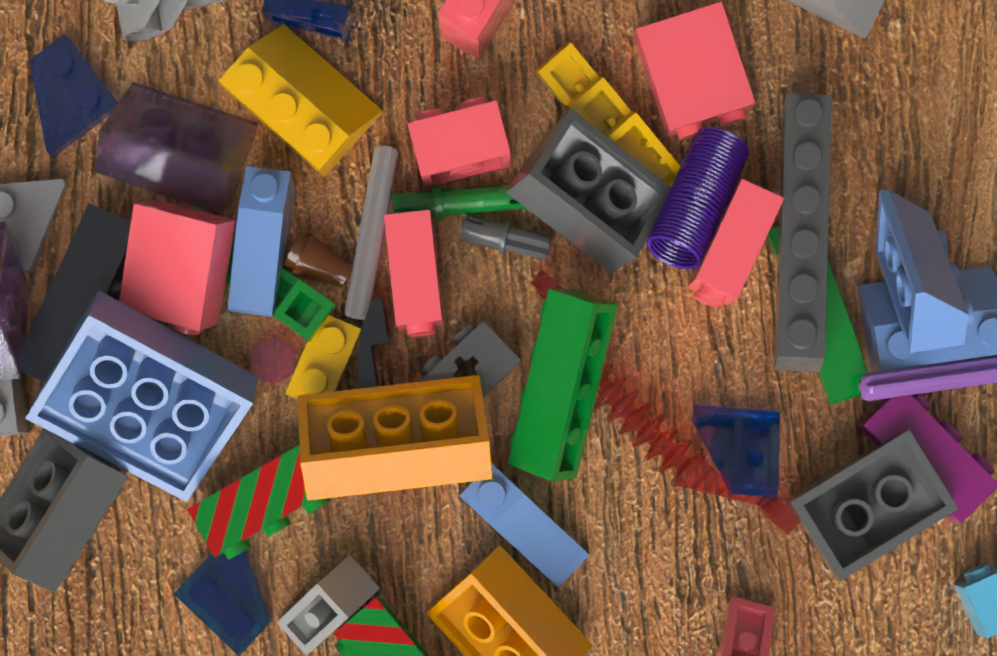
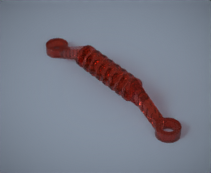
(690, 471)

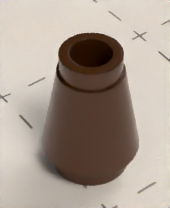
(317, 261)

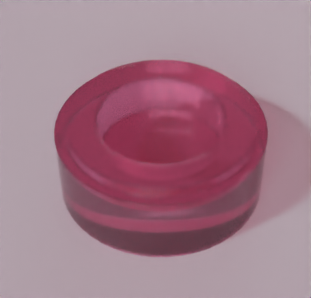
(273, 361)

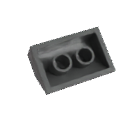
(590, 192)
(54, 509)

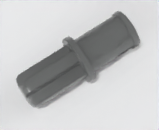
(505, 237)

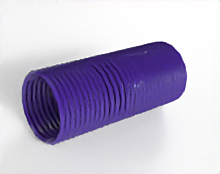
(698, 198)

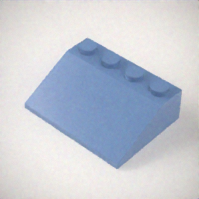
(143, 397)

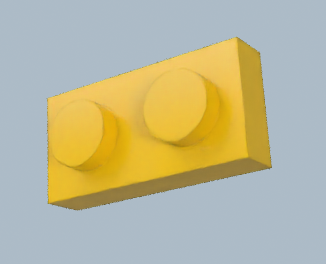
(324, 359)

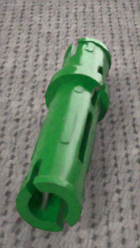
(456, 200)

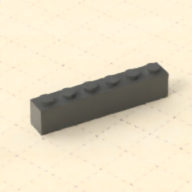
(803, 233)

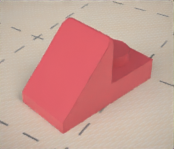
(747, 628)

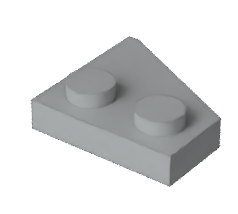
(30, 214)

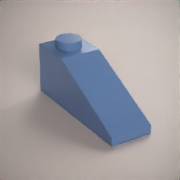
(260, 240)
(525, 526)

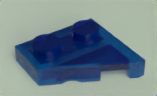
(312, 16)
(68, 95)
(742, 447)
(227, 600)

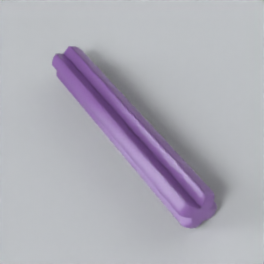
(928, 378)

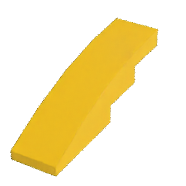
(596, 101)

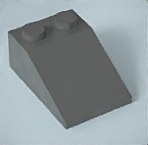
(872, 504)

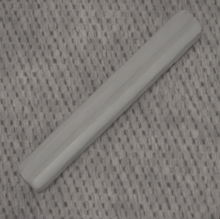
(371, 231)

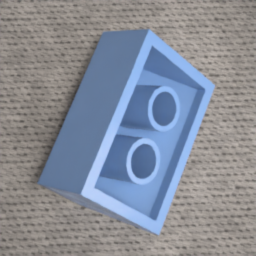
(920, 276)
(885, 338)

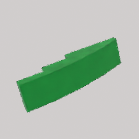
(843, 356)

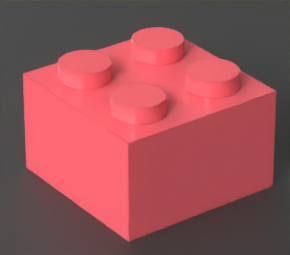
(459, 142)

